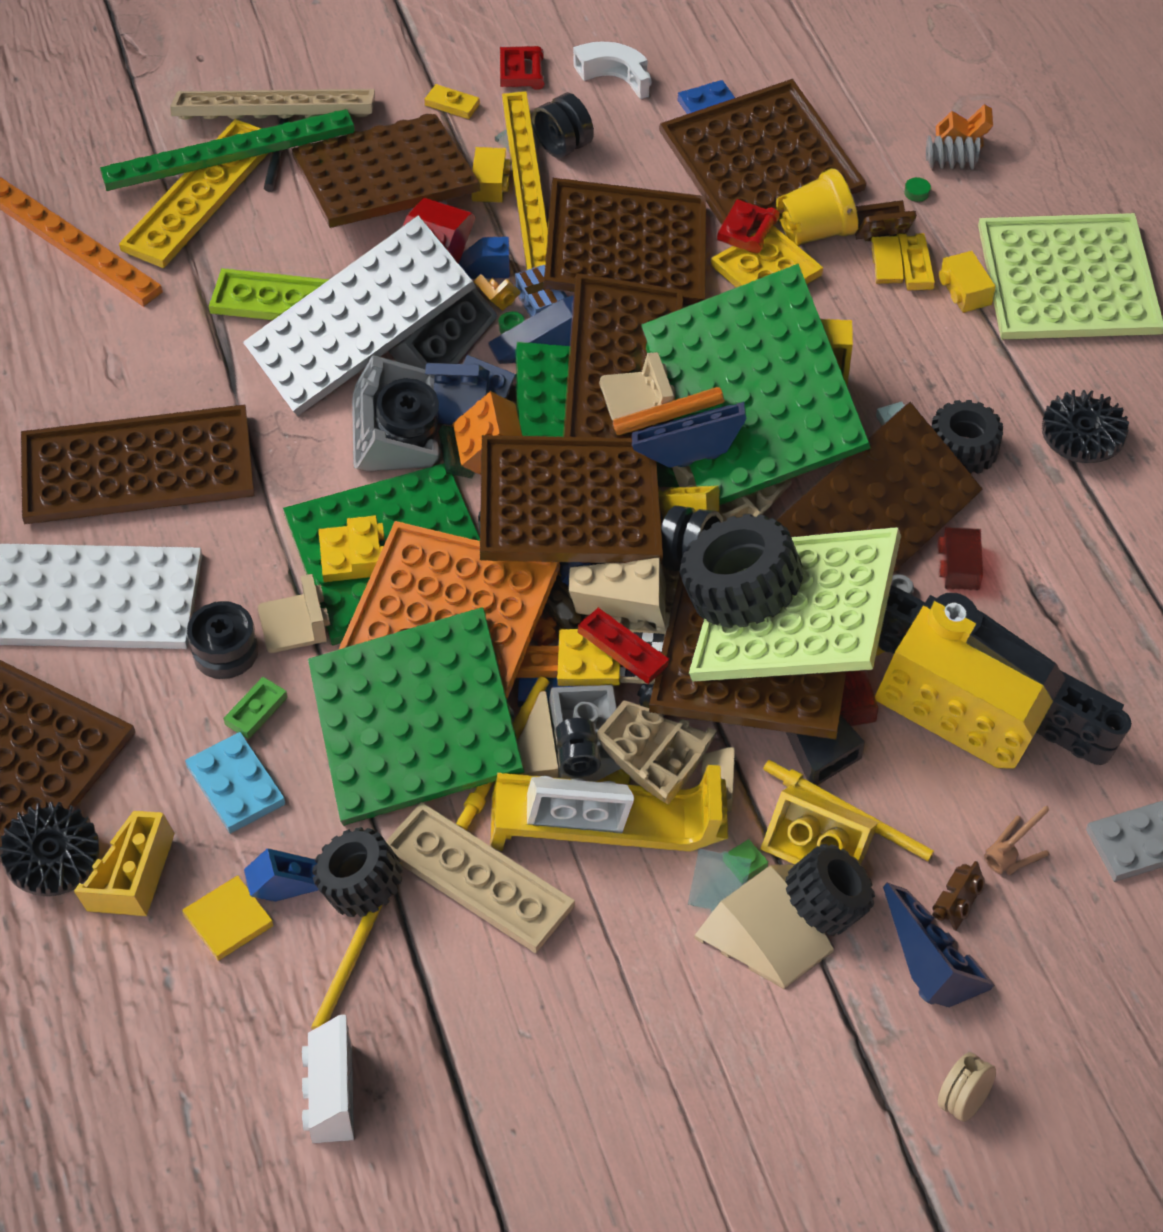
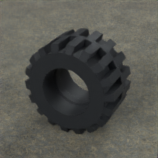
(977, 424)
(357, 872)
(830, 889)

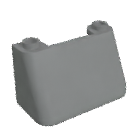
(370, 446)

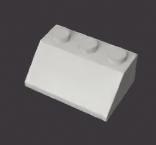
(578, 804)
(329, 1082)

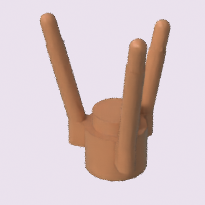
(1003, 853)

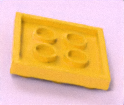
(777, 254)

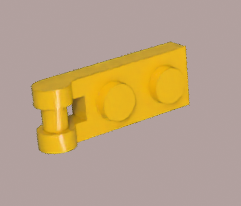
(916, 262)

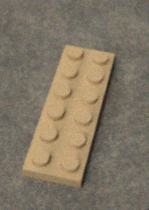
(480, 877)

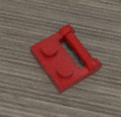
(513, 67)
(740, 223)

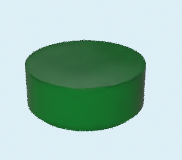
(917, 189)
(509, 320)

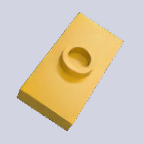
(452, 101)

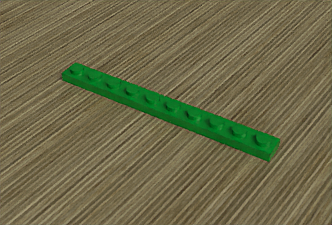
(226, 149)

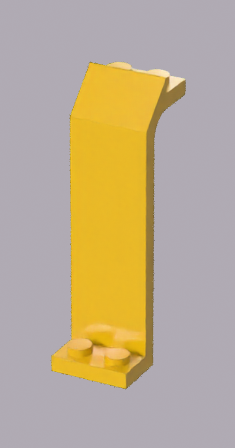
(688, 823)

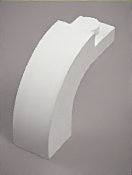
(613, 59)

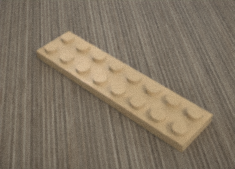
(271, 102)

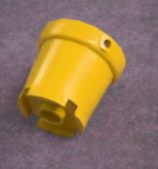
(819, 209)

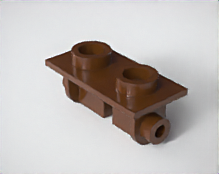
(966, 884)

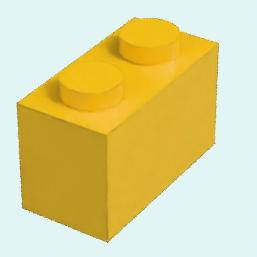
(491, 169)
(967, 281)

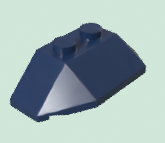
(691, 437)

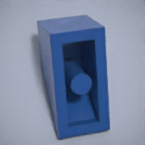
(487, 257)
(280, 875)

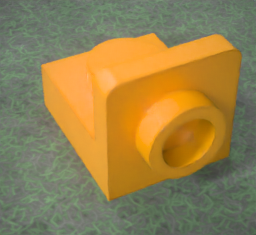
(500, 294)

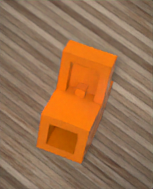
(976, 126)

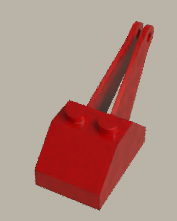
(446, 222)

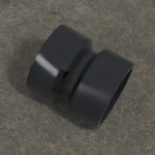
(577, 747)

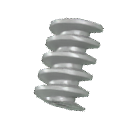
(952, 152)

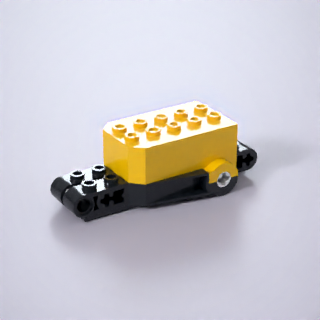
(988, 686)

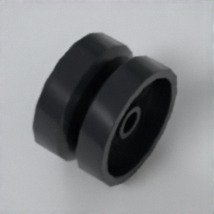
(563, 125)
(408, 411)
(680, 528)
(222, 640)

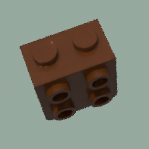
(883, 220)

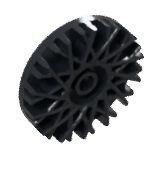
(1085, 427)
(49, 850)

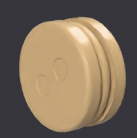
(966, 1086)

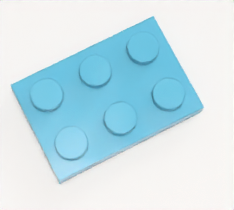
(235, 782)

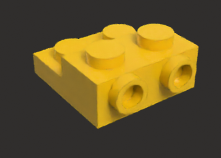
(351, 549)

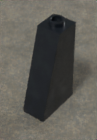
(826, 757)

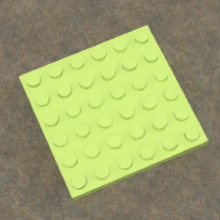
(1070, 276)
(826, 626)

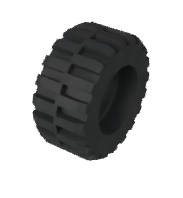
(748, 596)

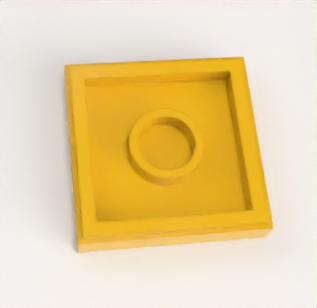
(227, 918)

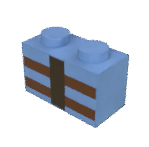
(533, 294)

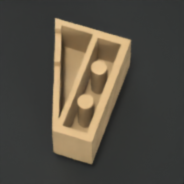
(621, 590)

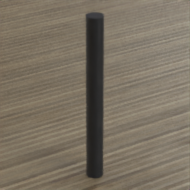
(273, 165)

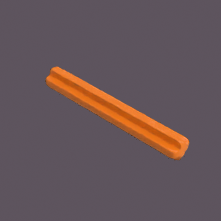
(668, 411)

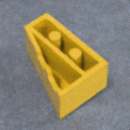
(131, 868)

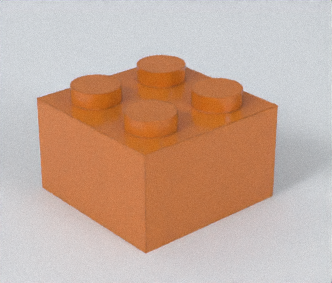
(487, 417)

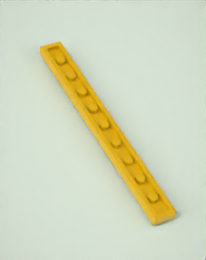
(526, 178)

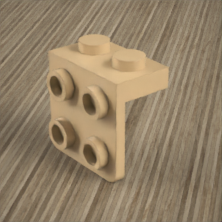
(637, 390)
(295, 619)

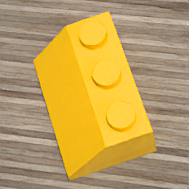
(808, 821)

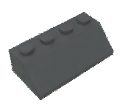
(448, 334)

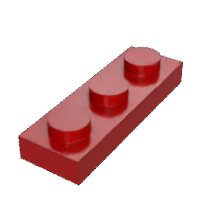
(623, 645)

